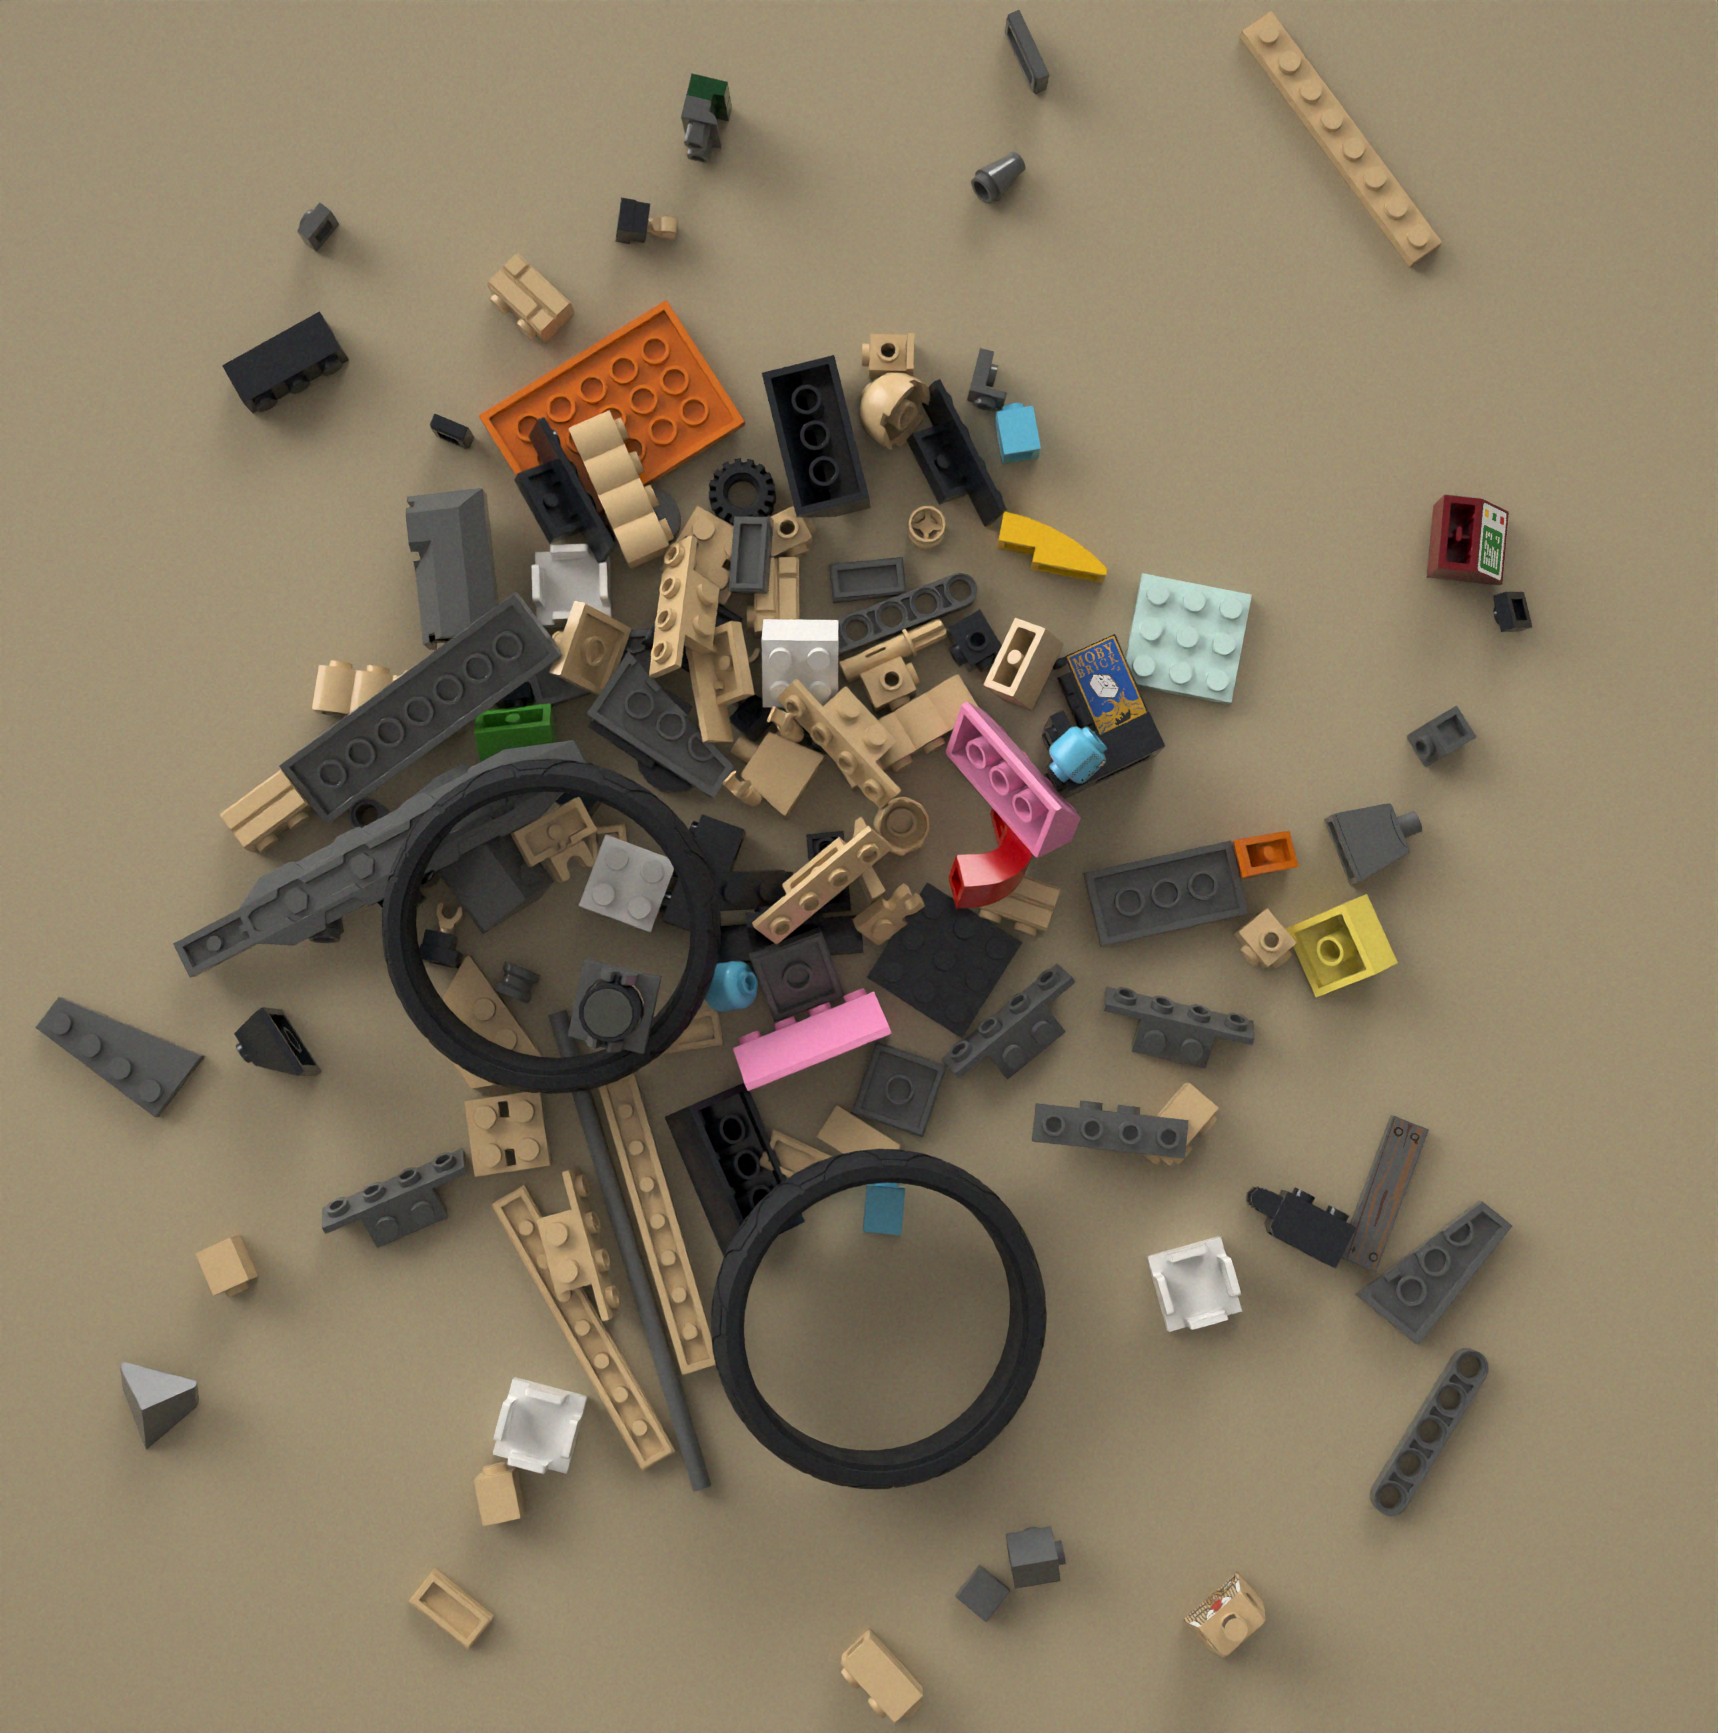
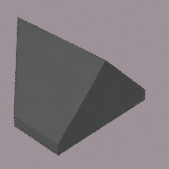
(157, 1399)

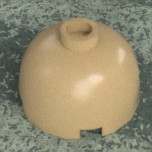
(892, 408)

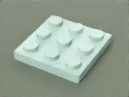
(1187, 638)

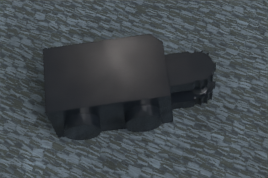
(1302, 1224)

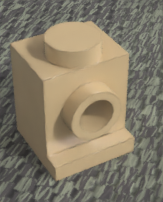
(900, 362)

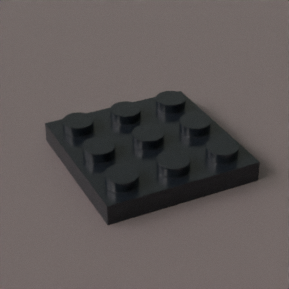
(944, 961)

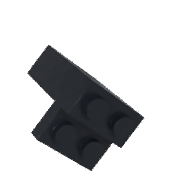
(1126, 747)

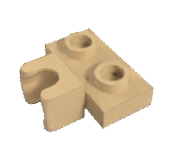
(557, 838)

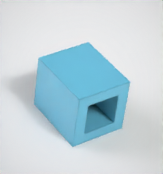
(1017, 433)
(884, 1208)

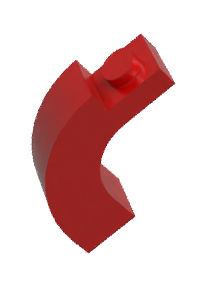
(990, 876)

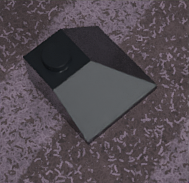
(273, 1043)

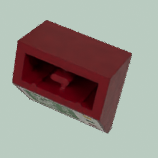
(1467, 540)

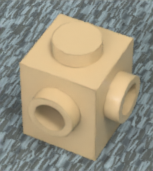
(791, 534)
(890, 684)
(1264, 941)

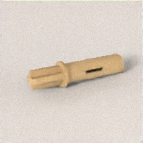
(902, 645)

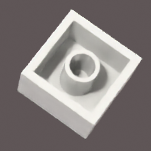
(802, 652)
(627, 883)

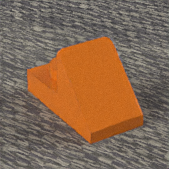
(1264, 854)

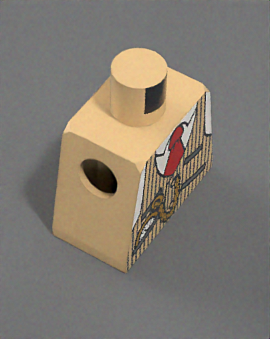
(1227, 1616)

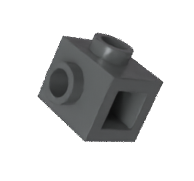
(1034, 1556)

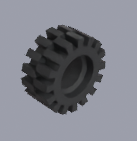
(736, 473)

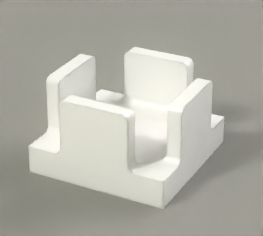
(568, 576)
(1195, 1284)
(539, 1426)

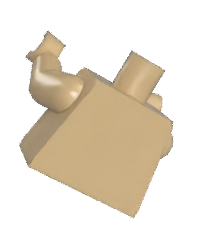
(776, 768)

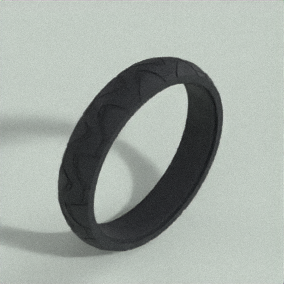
(458, 1040)
(975, 1426)

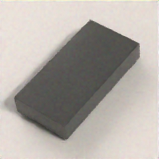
(1026, 52)
(751, 555)
(867, 579)

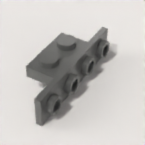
(1175, 1029)
(1017, 1030)
(1110, 1130)
(400, 1203)

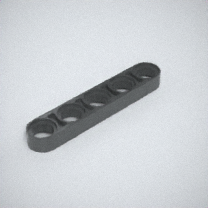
(910, 615)
(1428, 1451)

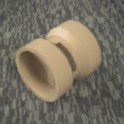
(928, 521)

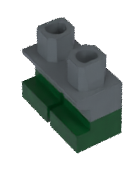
(703, 106)

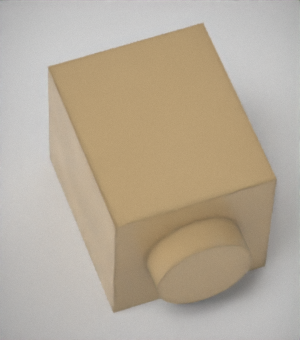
(227, 1266)
(499, 1494)

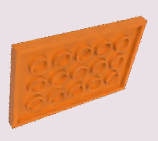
(639, 373)

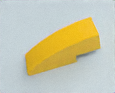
(1050, 549)

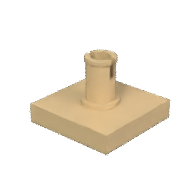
(589, 648)

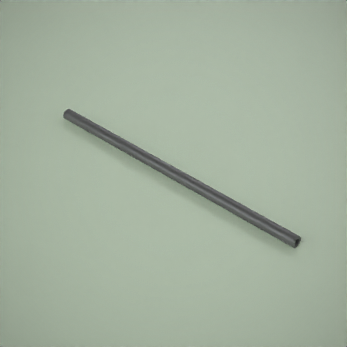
(634, 1266)

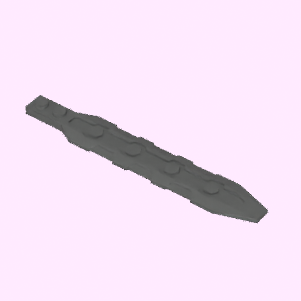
(355, 869)

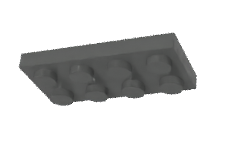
(1165, 893)

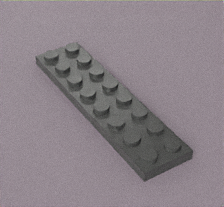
(421, 708)

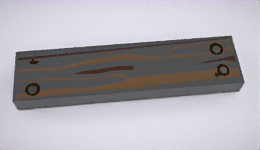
(1384, 1191)

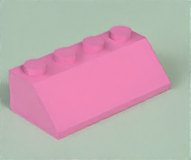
(1010, 782)
(812, 1040)

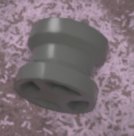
(517, 982)

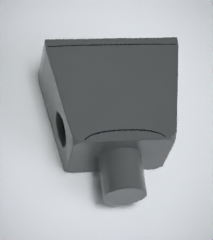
(1370, 838)

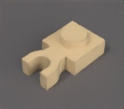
(887, 917)

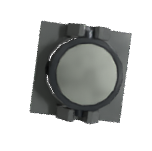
(611, 1009)

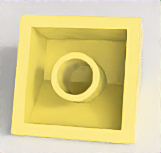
(1341, 946)

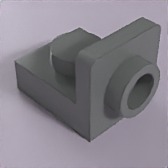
(983, 376)
(1441, 736)

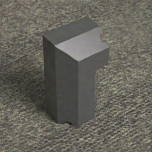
(455, 561)

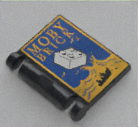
(1100, 686)

